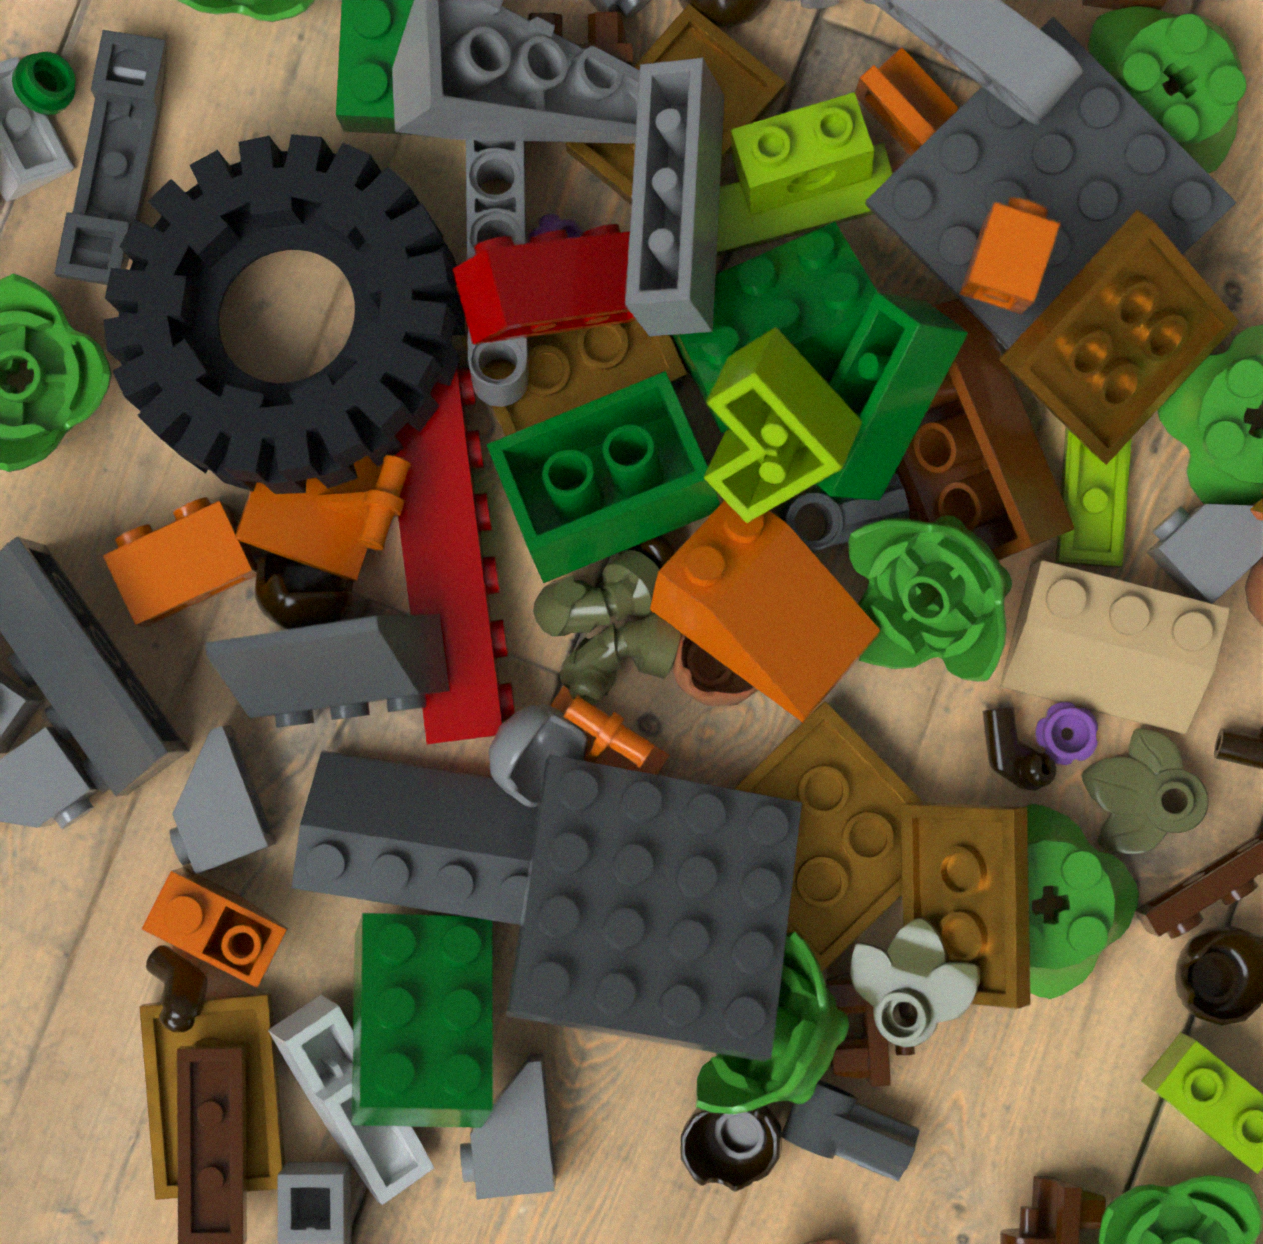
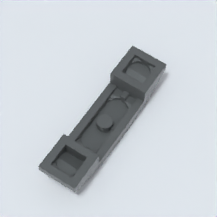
(116, 156)

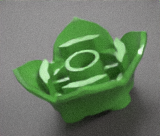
(1147, 45)
(67, 371)
(1209, 421)
(914, 620)
(1095, 908)
(803, 1044)
(1191, 1212)

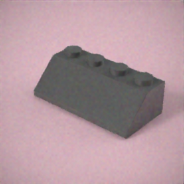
(81, 673)
(414, 838)

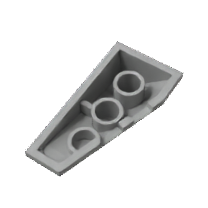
(504, 78)

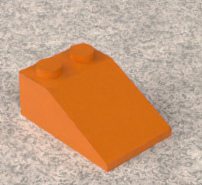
(764, 608)

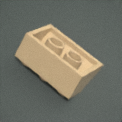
(1113, 646)

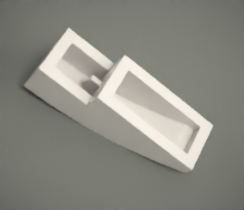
(320, 1055)

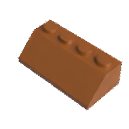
(980, 453)

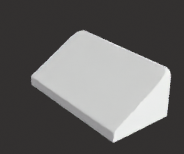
(28, 143)

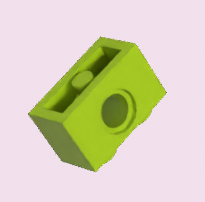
(802, 153)
(1211, 1098)

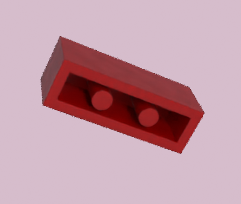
(545, 284)

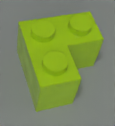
(782, 426)

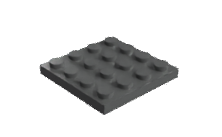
(1084, 162)
(655, 909)

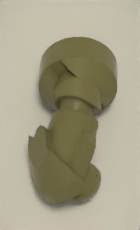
(579, 607)
(594, 662)

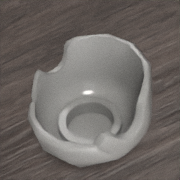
(524, 745)

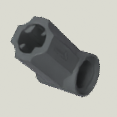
(848, 514)
(840, 1126)

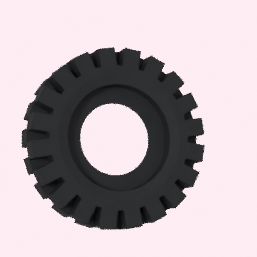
(207, 237)

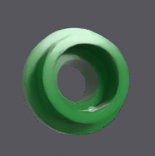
(53, 73)

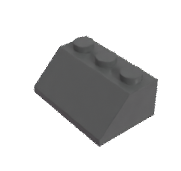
(335, 667)

